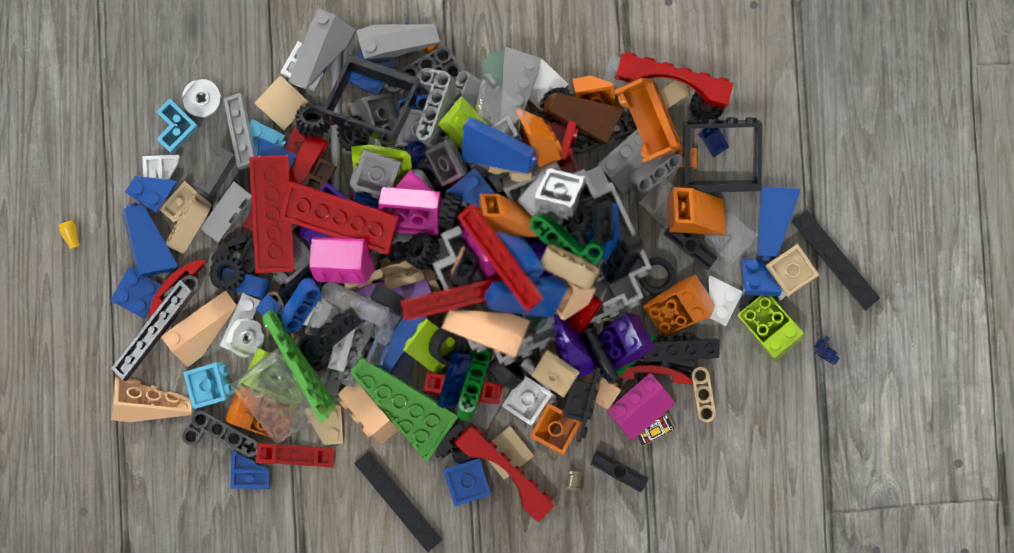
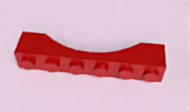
(712, 90)
(532, 500)

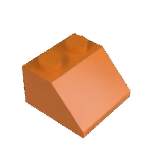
(554, 429)

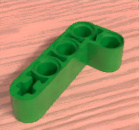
(564, 238)
(473, 383)

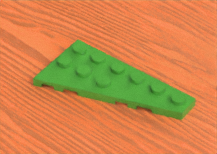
(302, 371)
(406, 407)

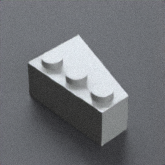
(227, 212)

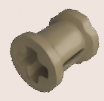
(574, 480)

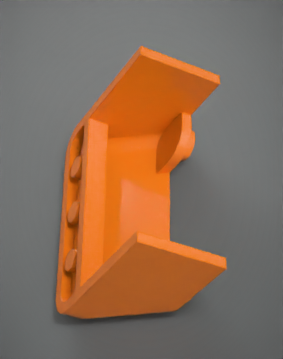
(651, 118)

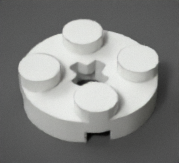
(212, 97)
(237, 332)

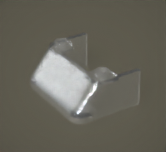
(496, 105)
(338, 299)

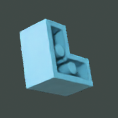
(179, 127)

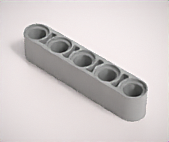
(467, 88)

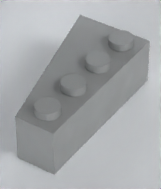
(518, 76)

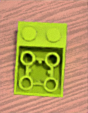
(771, 327)
(419, 346)

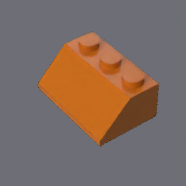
(540, 136)

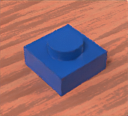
(267, 304)

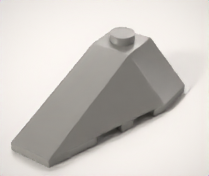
(388, 41)
(323, 43)

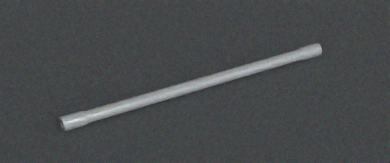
(335, 69)

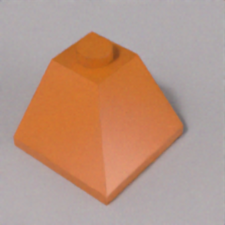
(594, 89)

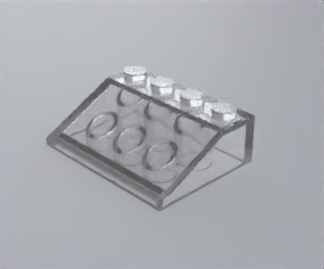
(275, 397)

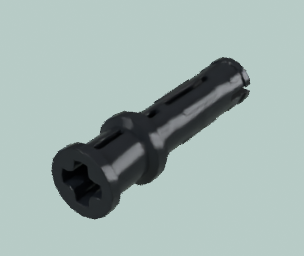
(596, 347)

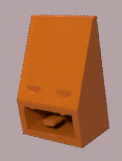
(695, 212)
(505, 215)
(680, 306)
(242, 417)

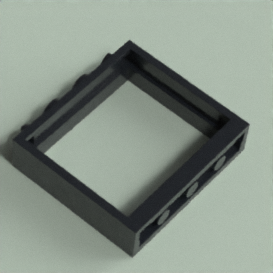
(382, 74)
(726, 185)

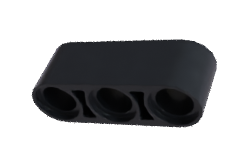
(622, 258)

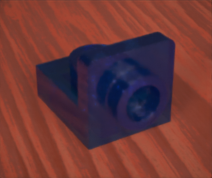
(713, 140)
(416, 150)
(827, 354)

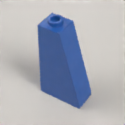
(496, 149)
(774, 215)
(146, 243)
(551, 288)
(402, 333)

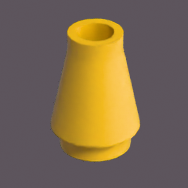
(69, 233)

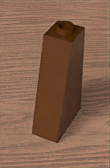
(591, 117)

